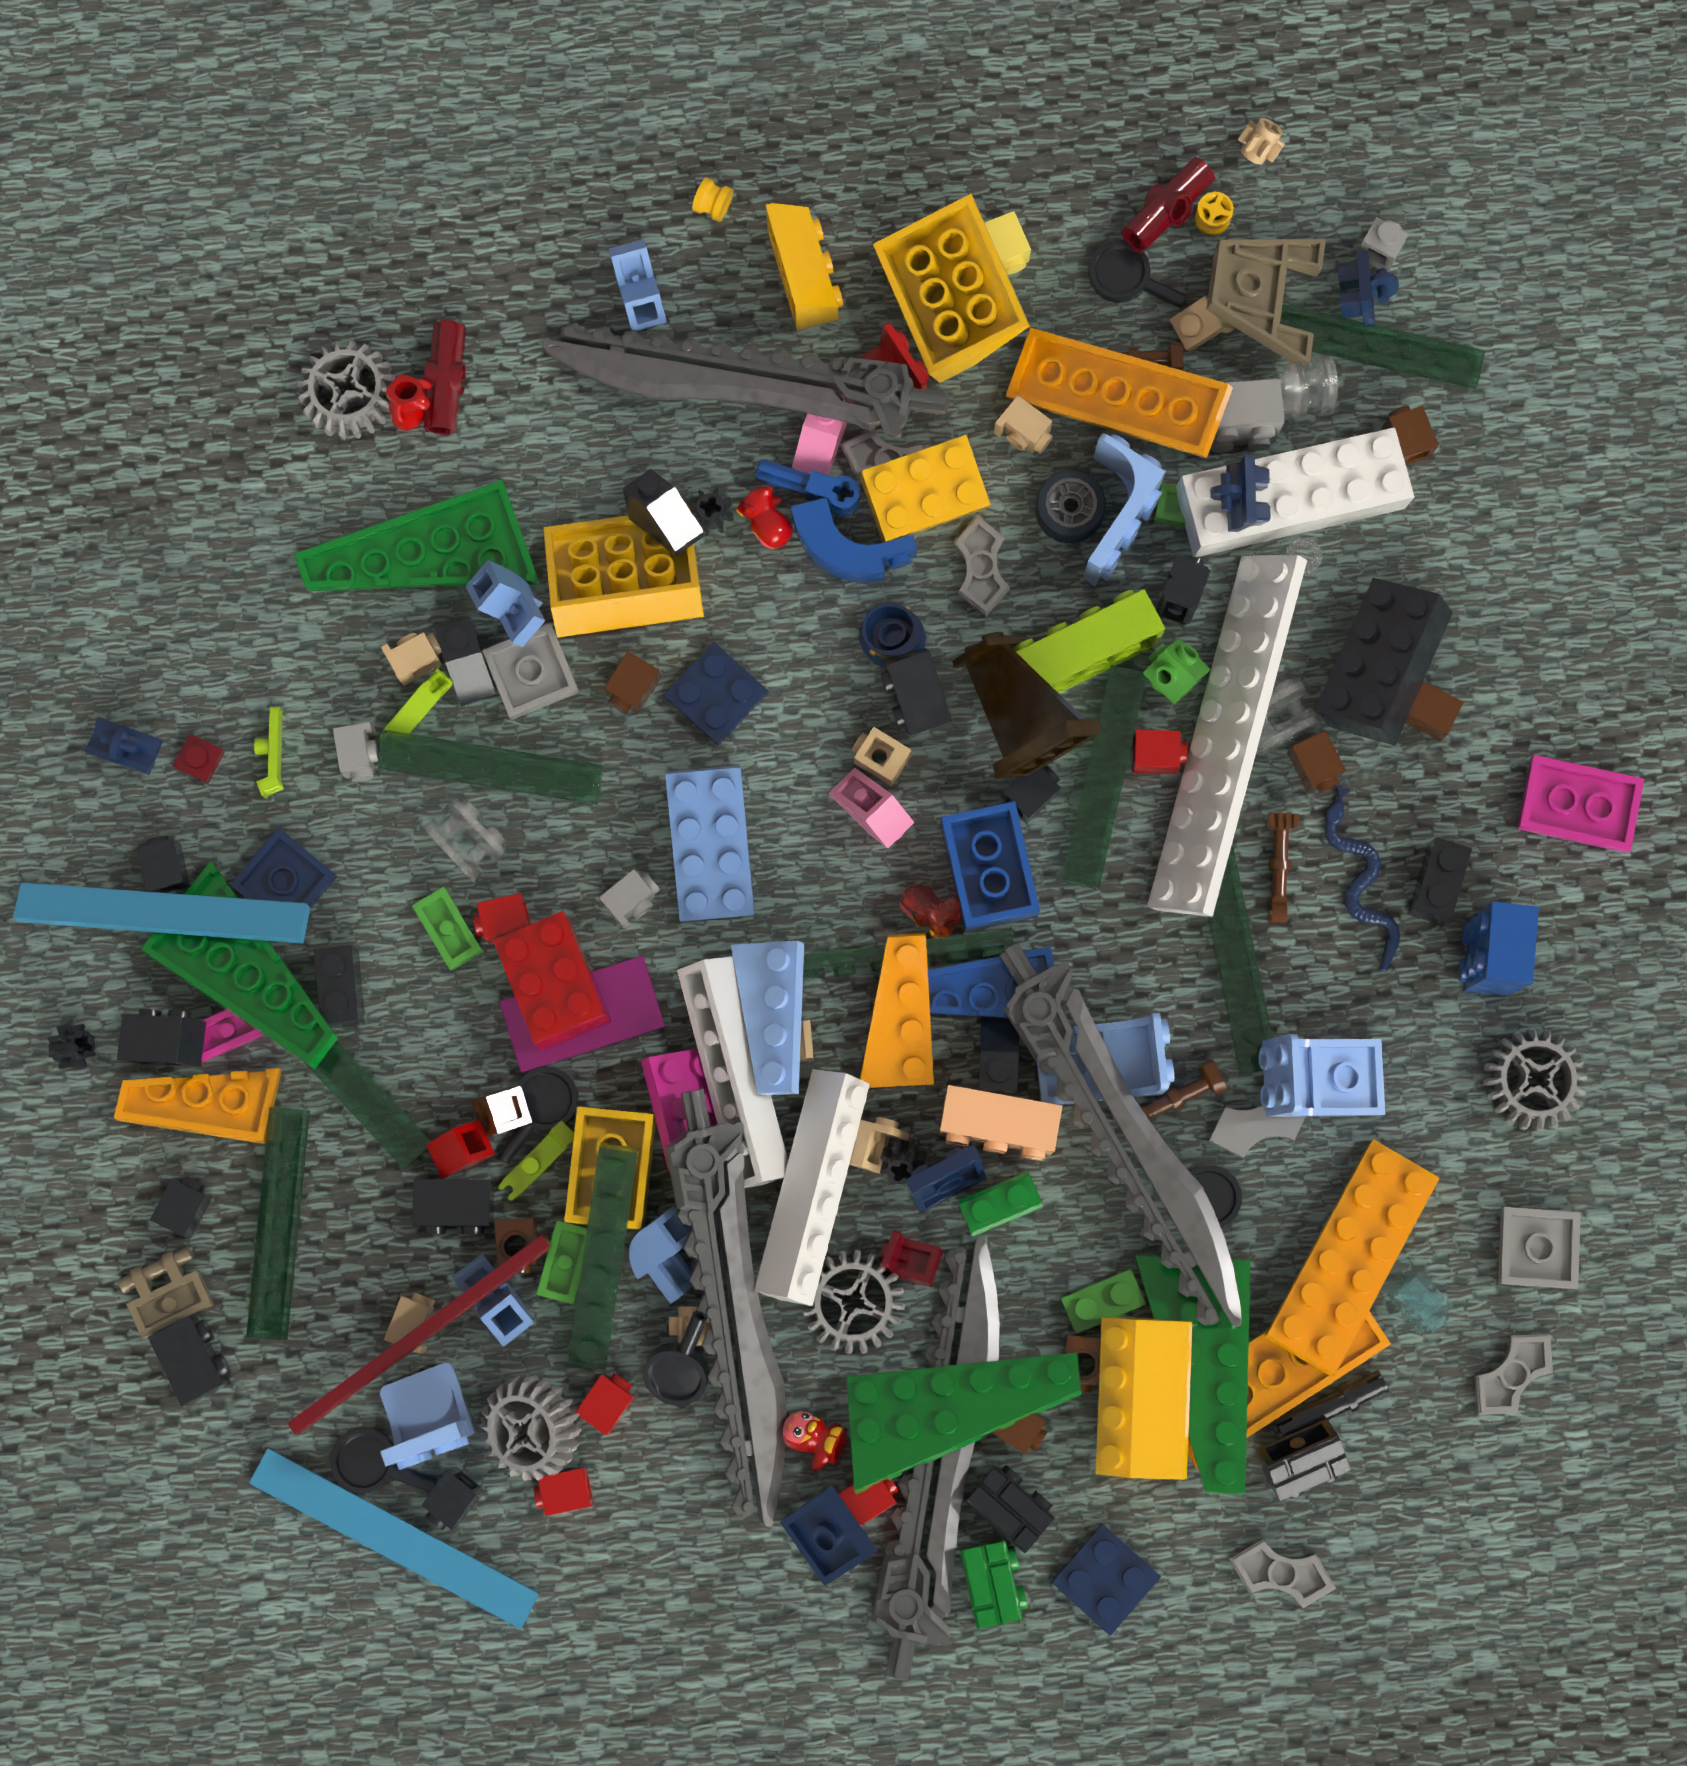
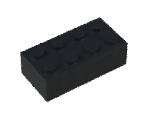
(1384, 661)

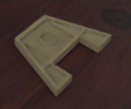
(1250, 288)

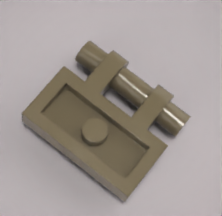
(171, 1302)

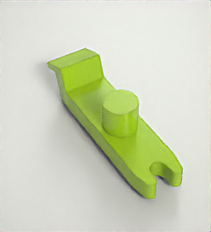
(420, 703)
(273, 748)
(538, 1160)

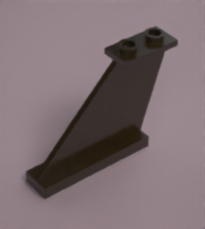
(1022, 708)

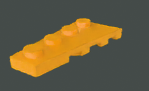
(900, 1026)
(203, 1104)

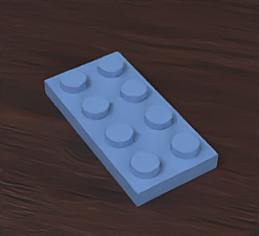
(709, 843)

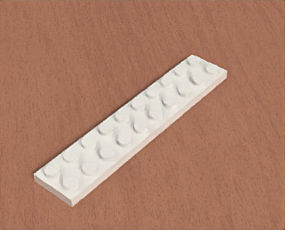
(1227, 734)

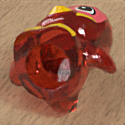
(928, 911)

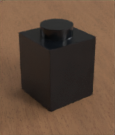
(1032, 792)
(163, 865)
(182, 1206)

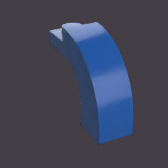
(840, 555)

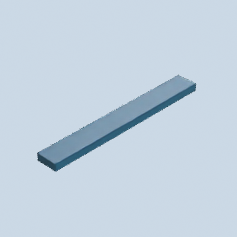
(162, 912)
(394, 1538)

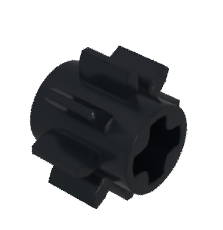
(717, 519)
(71, 1046)
(901, 1160)

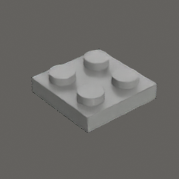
(530, 674)
(1539, 1248)

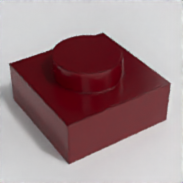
(199, 758)

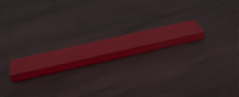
(420, 1335)

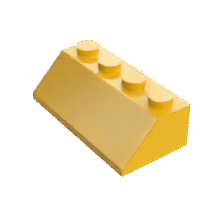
(1144, 1398)

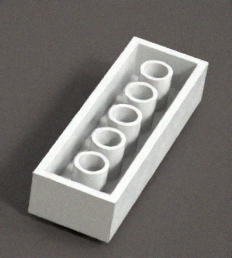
(1305, 491)

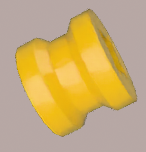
(712, 199)
(1216, 205)

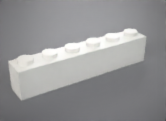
(725, 1055)
(812, 1187)

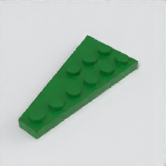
(424, 548)
(245, 980)
(1216, 1375)
(933, 1411)

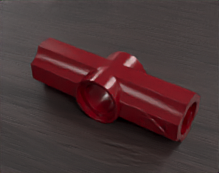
(1168, 205)
(445, 373)

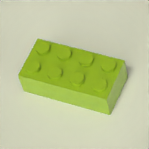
(1095, 642)

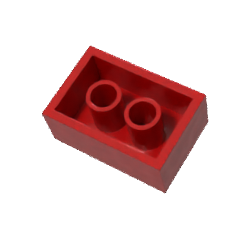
(551, 980)

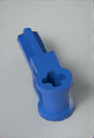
(812, 486)

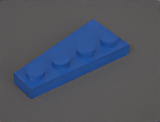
(979, 986)

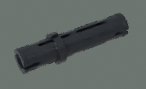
(1336, 1403)

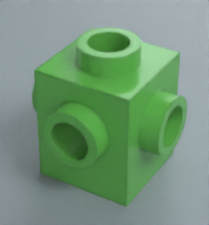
(1175, 670)

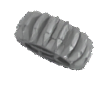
(338, 416)
(1546, 1092)
(883, 1315)
(518, 1426)

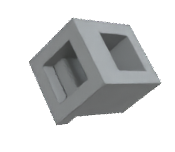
(1385, 238)
(356, 751)
(630, 897)

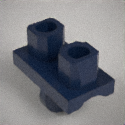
(1378, 286)
(1239, 494)
(124, 746)

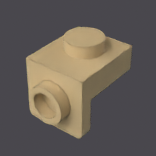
(1198, 325)
(871, 1140)

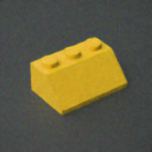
(803, 265)

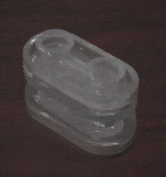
(1295, 388)
(1287, 696)
(487, 840)

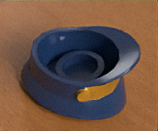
(890, 632)

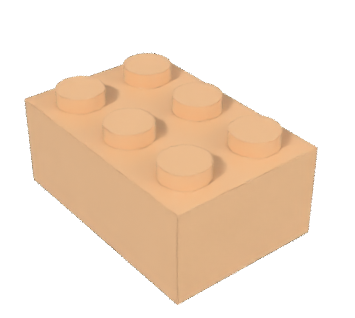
(1000, 1122)

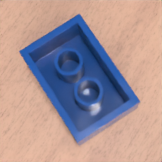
(989, 866)
(1499, 949)

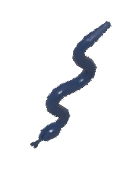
(1333, 817)

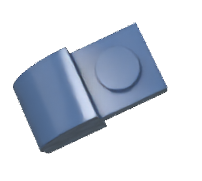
(637, 285)
(508, 598)
(656, 1252)
(500, 1310)

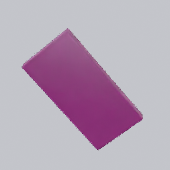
(630, 1005)

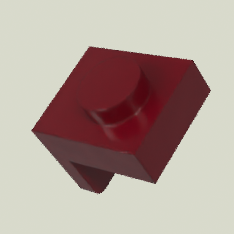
(910, 1259)

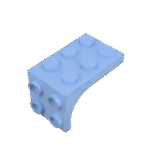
(1142, 481)
(1137, 1053)
(1322, 1077)
(426, 1415)

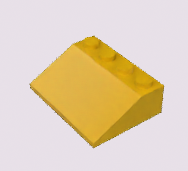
(952, 288)
(617, 578)

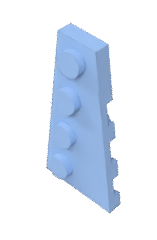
(771, 1004)

